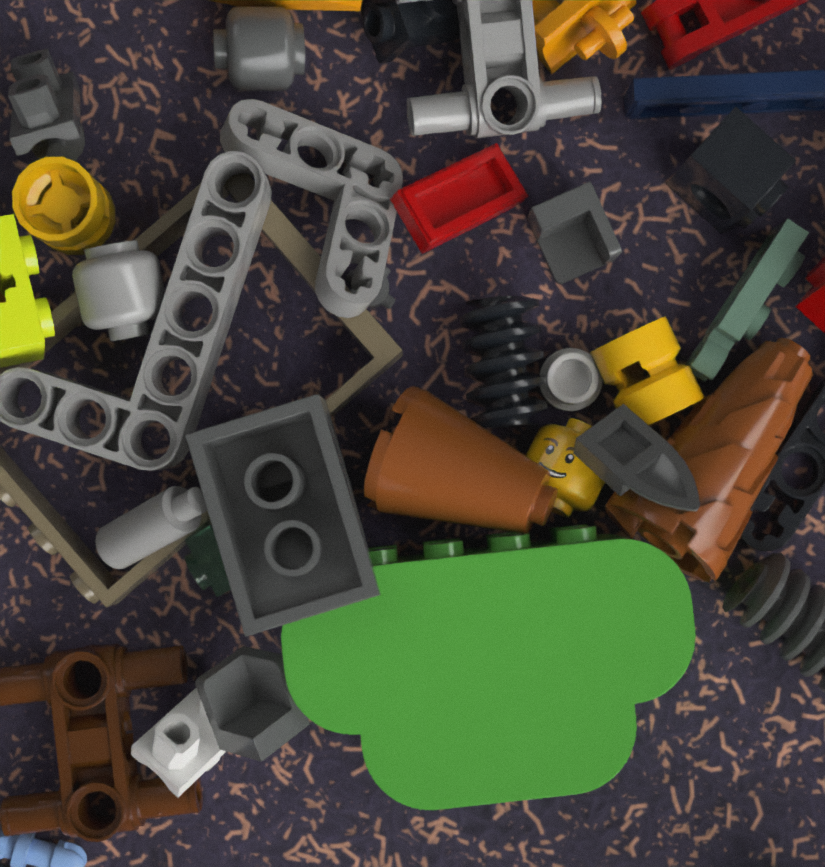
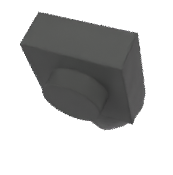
(637, 458)

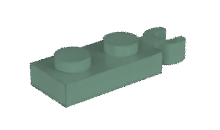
(745, 307)

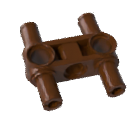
(94, 742)

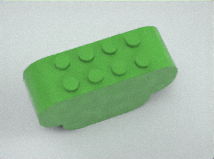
(497, 664)

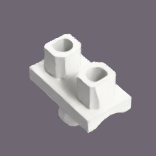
(179, 745)

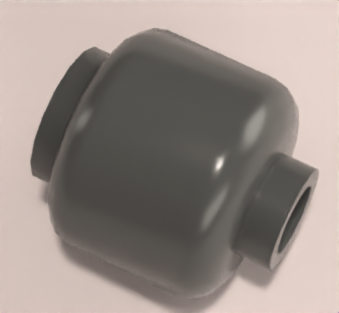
(260, 48)

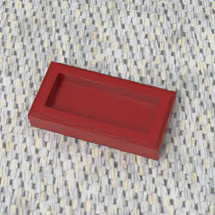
(458, 198)

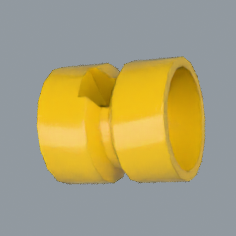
(63, 205)
(654, 349)

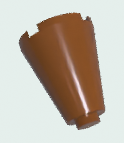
(454, 471)

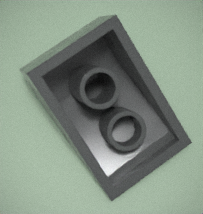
(283, 514)

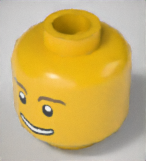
(575, 482)

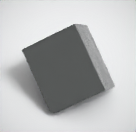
(574, 233)
(250, 703)

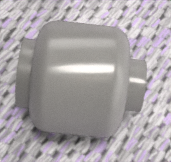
(119, 289)

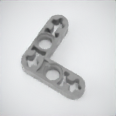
(350, 193)

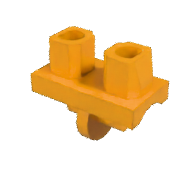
(580, 29)

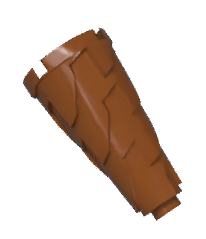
(730, 452)

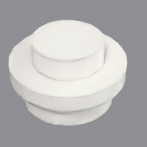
(570, 379)

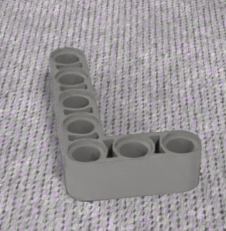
(170, 340)

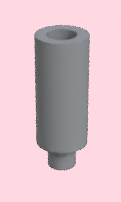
(150, 526)

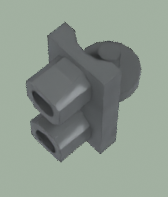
(44, 108)

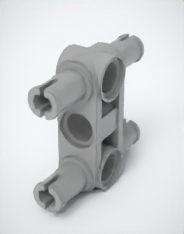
(497, 54)

